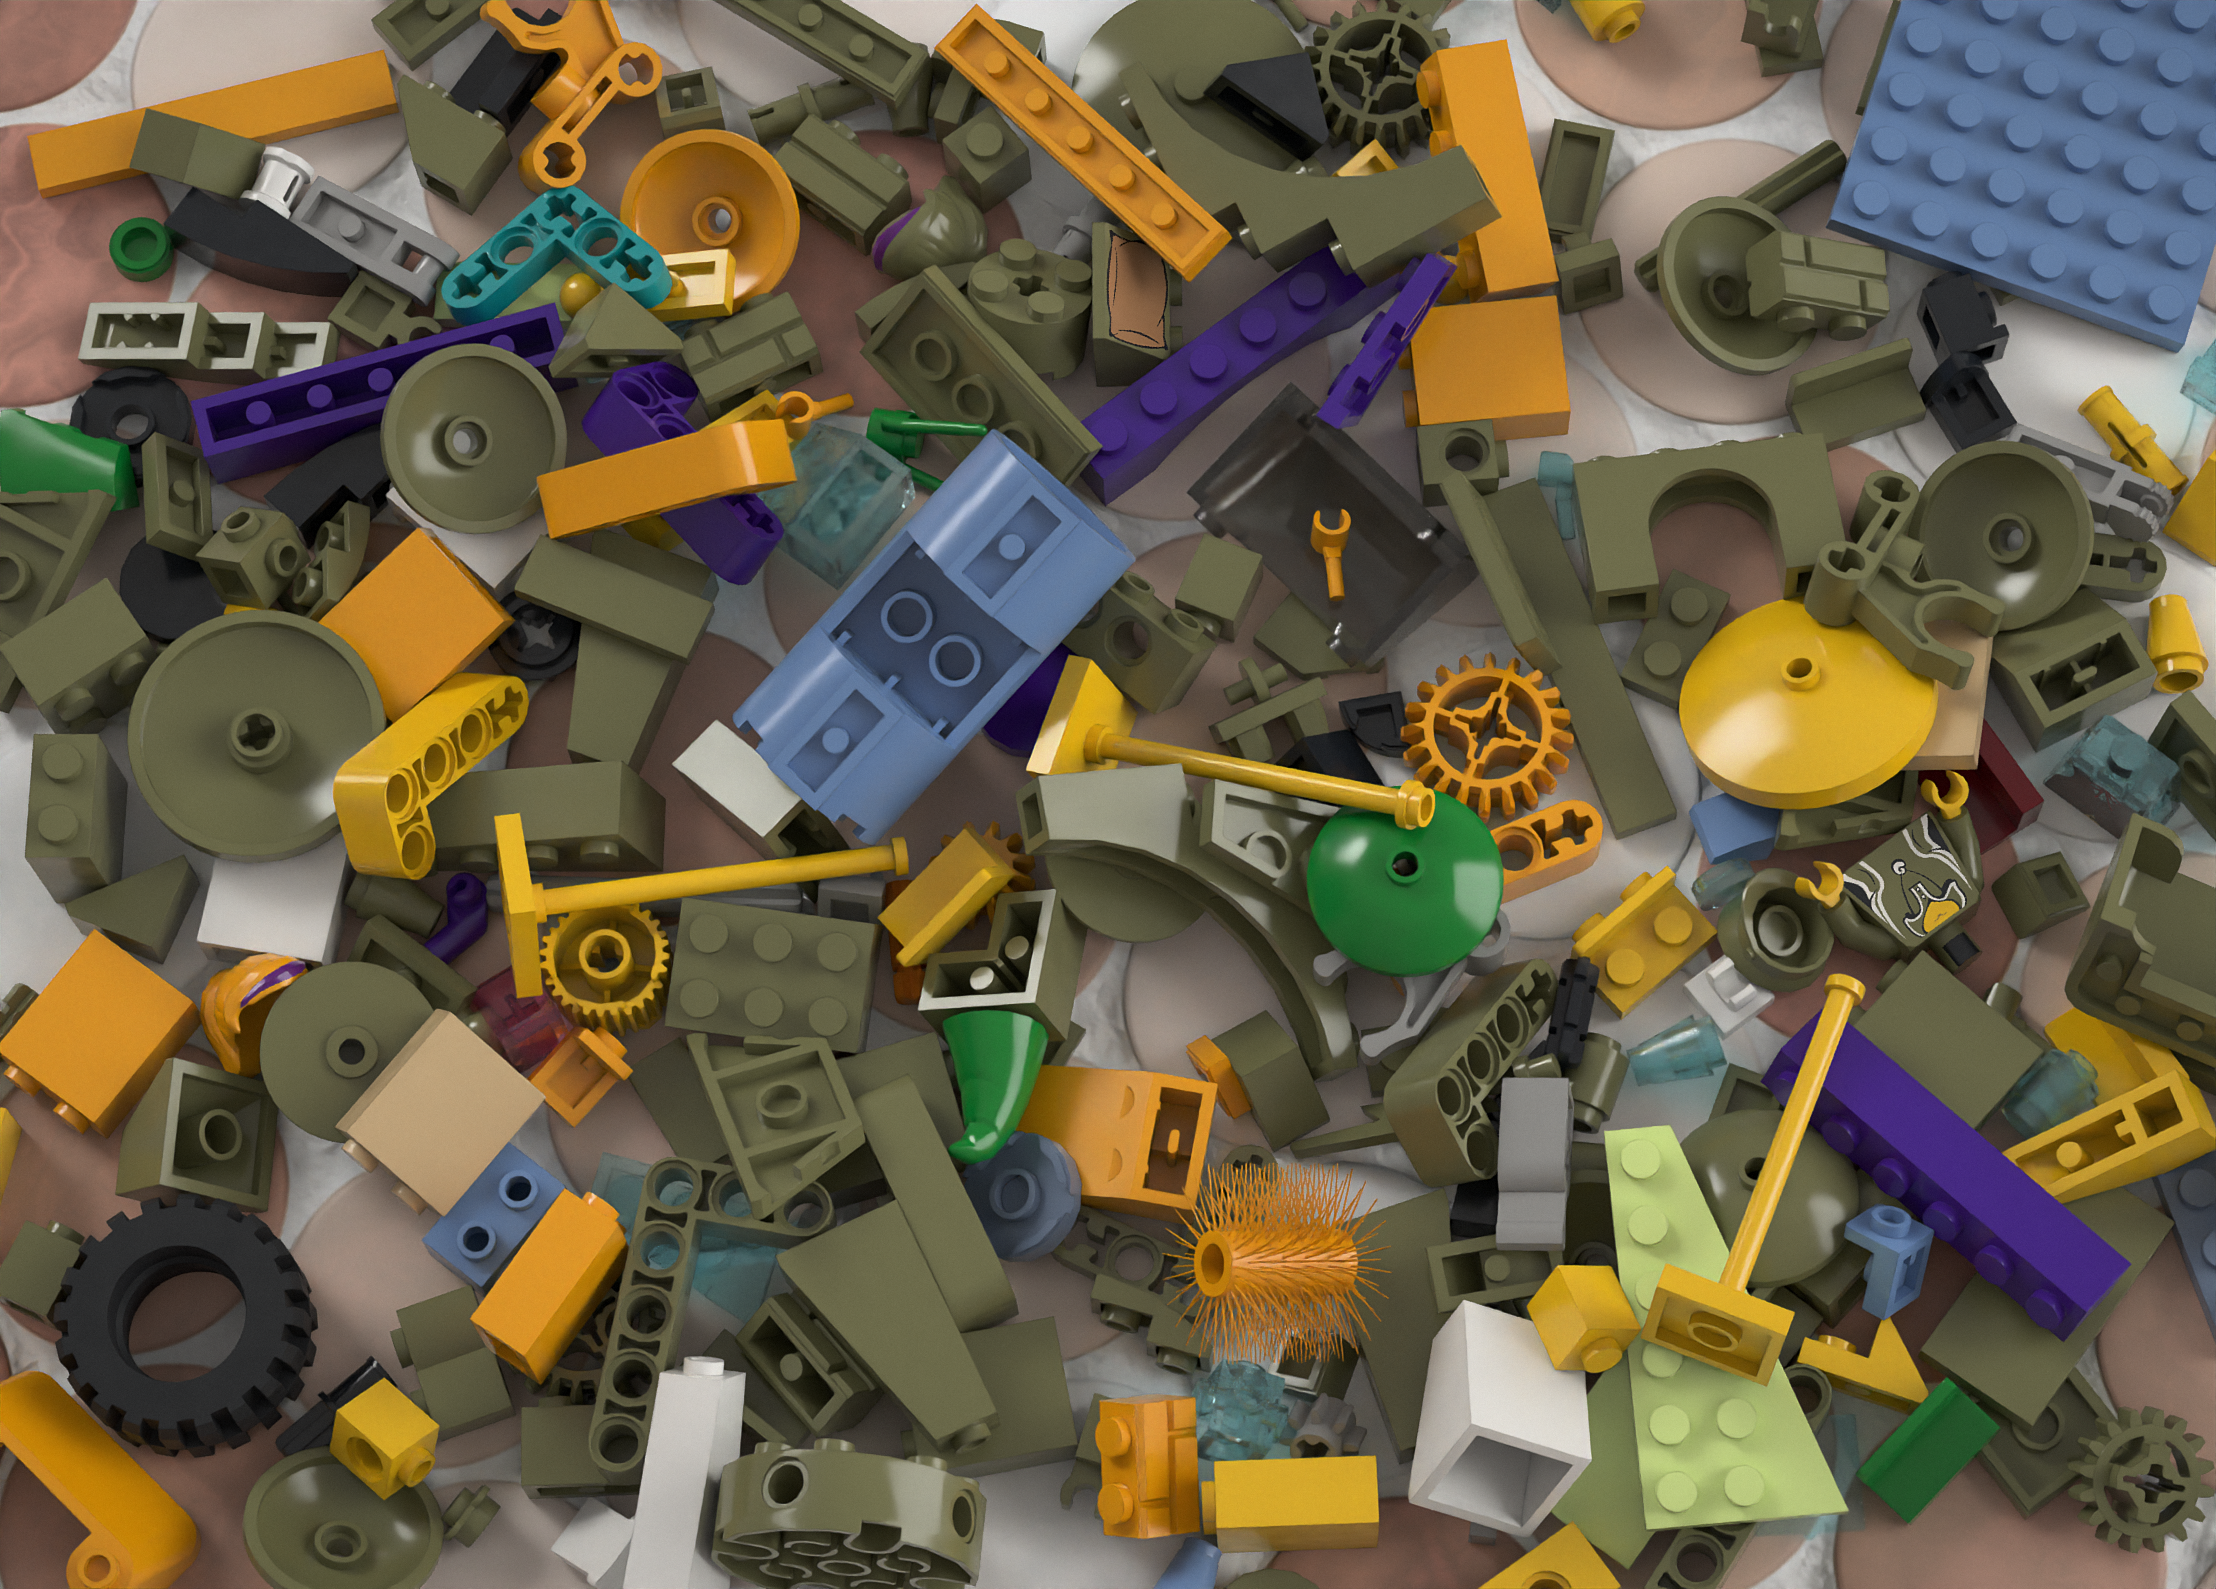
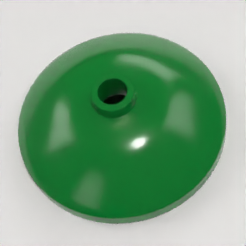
(1412, 921)

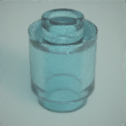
(2051, 1093)

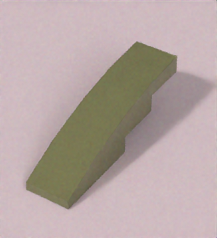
(203, 345)

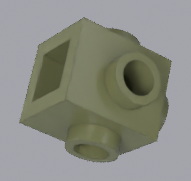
(253, 557)

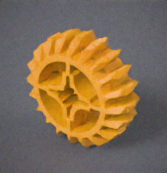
(1466, 726)

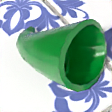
(996, 1071)

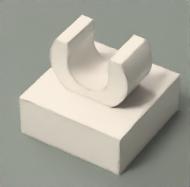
(1727, 996)

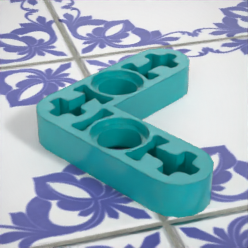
(552, 241)

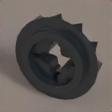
(537, 661)

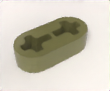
(2115, 582)

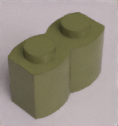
(455, 1369)

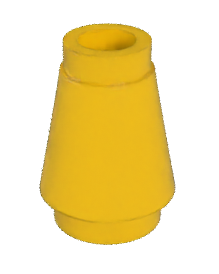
(2174, 646)

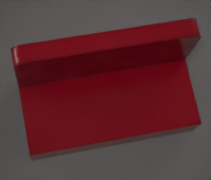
(1999, 793)

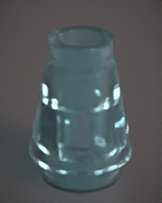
(1678, 1053)

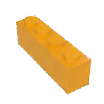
(1479, 107)

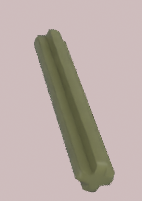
(1772, 194)

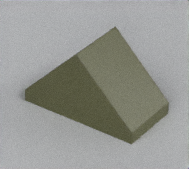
(689, 102)
(196, 154)
(611, 336)
(141, 910)
(1273, 1080)

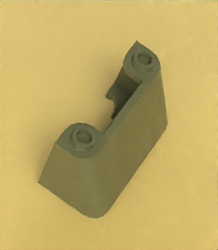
(2150, 946)

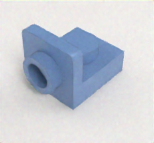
(1897, 1259)

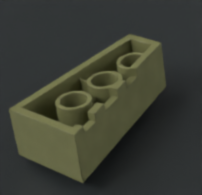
(569, 814)

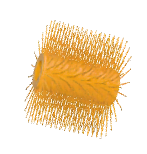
(1276, 1263)

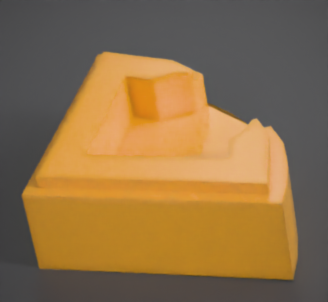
(1216, 1066)

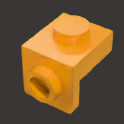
(580, 1072)

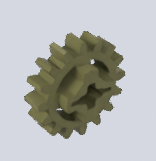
(2142, 1453)

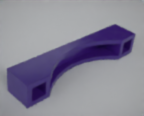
(1177, 395)

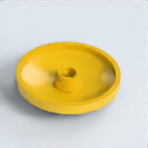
(1801, 709)

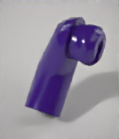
(466, 918)

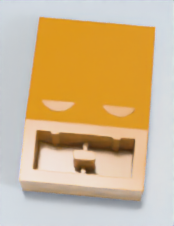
(1129, 1135)

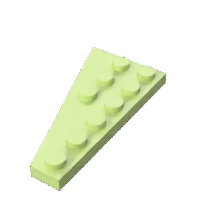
(1705, 1438)

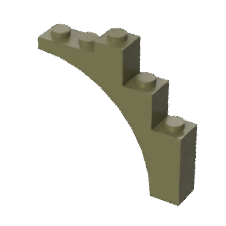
(1366, 220)
(1146, 825)

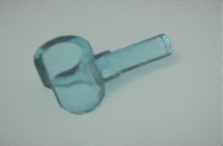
(1556, 472)

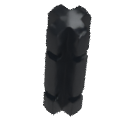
(1572, 1012)

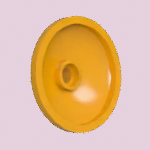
(694, 175)

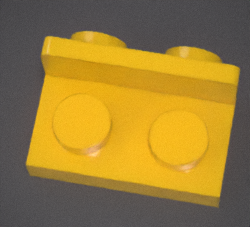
(1642, 940)

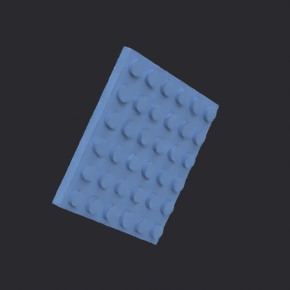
(2047, 153)

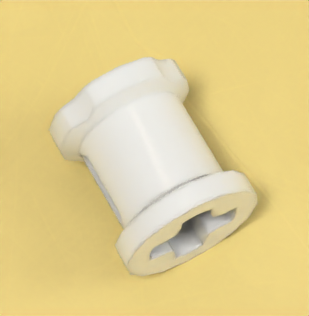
(278, 181)

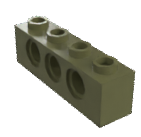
(1174, 648)

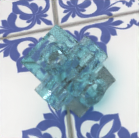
(1238, 1412)

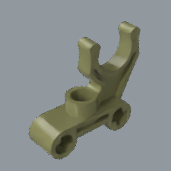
(1878, 588)

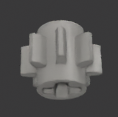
(1322, 1429)

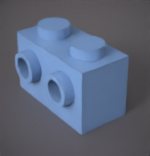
(493, 1219)

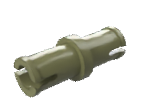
(824, 101)

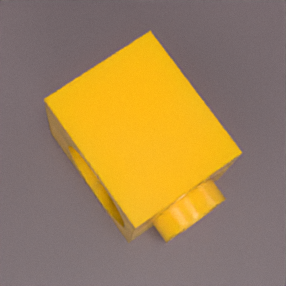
(384, 1439)

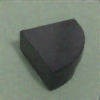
(1376, 722)

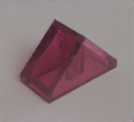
(529, 1024)

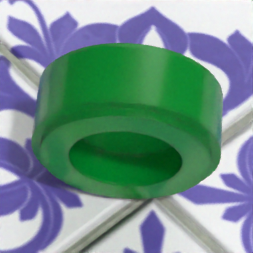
(141, 249)

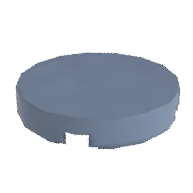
(1032, 1209)

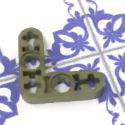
(1099, 1225)

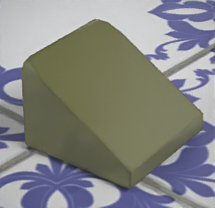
(2039, 894)
(1314, 1377)

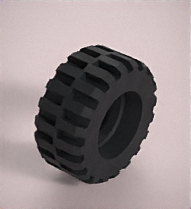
(131, 1265)

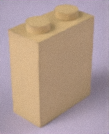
(438, 1114)

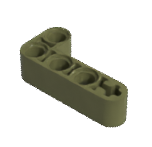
(1441, 1084)
(935, 1205)

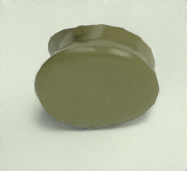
(1775, 933)

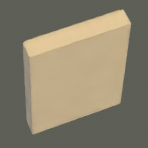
(1960, 713)

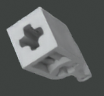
(1534, 1163)

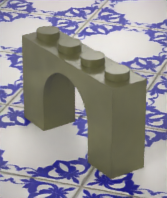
(1623, 499)

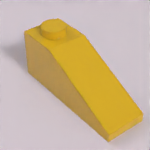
(2120, 1140)

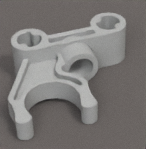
(1423, 993)

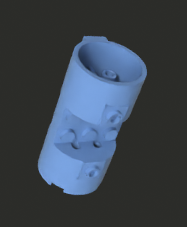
(932, 638)

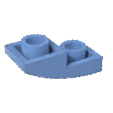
(1734, 828)

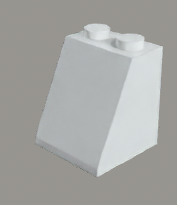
(1497, 1424)

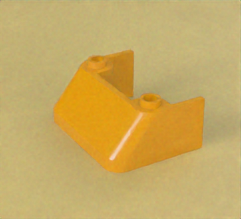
(134, 1525)

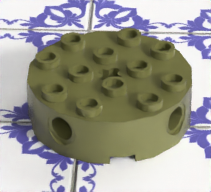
(847, 1520)

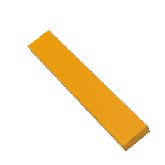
(257, 110)
(1083, 143)

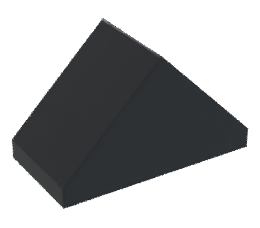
(1275, 99)

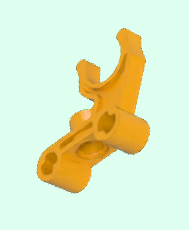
(581, 85)

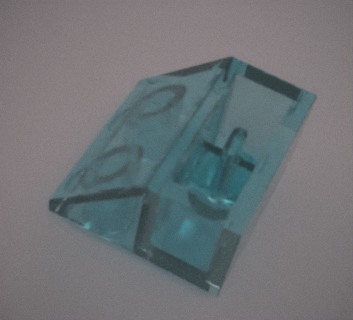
(841, 501)

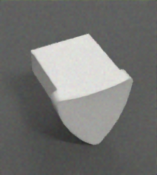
(597, 1544)

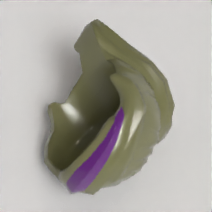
(938, 233)

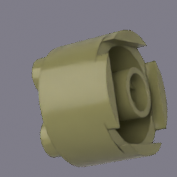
(1035, 304)

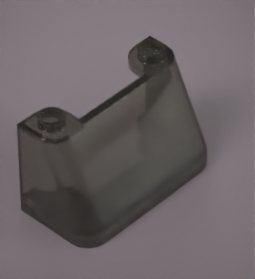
(1397, 554)

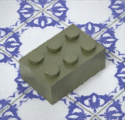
(773, 974)

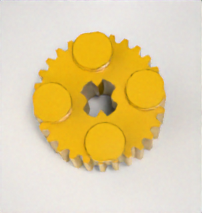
(617, 999)

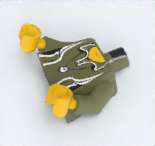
(1910, 888)

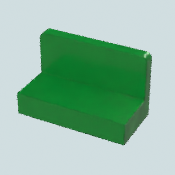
(1928, 1451)

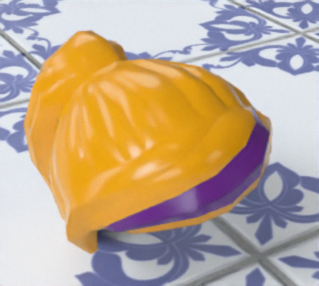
(238, 1006)

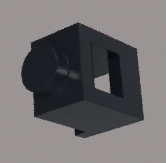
(1960, 319)

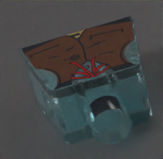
(2116, 774)

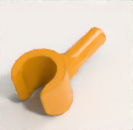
(808, 411)
(1331, 545)

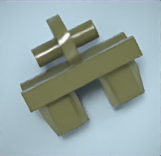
(1298, 707)

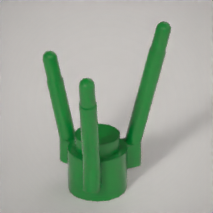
(903, 436)

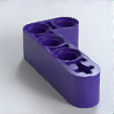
(649, 407)

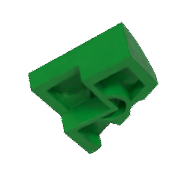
(62, 460)

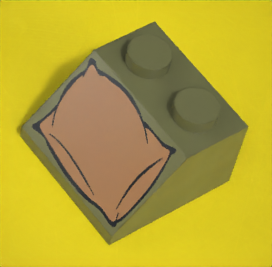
(1131, 306)

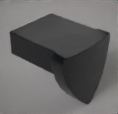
(1966, 402)

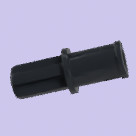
(317, 1424)

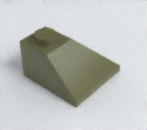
(201, 1137)

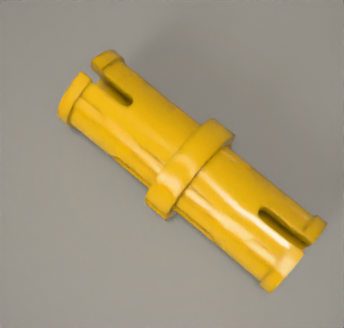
(2129, 440)

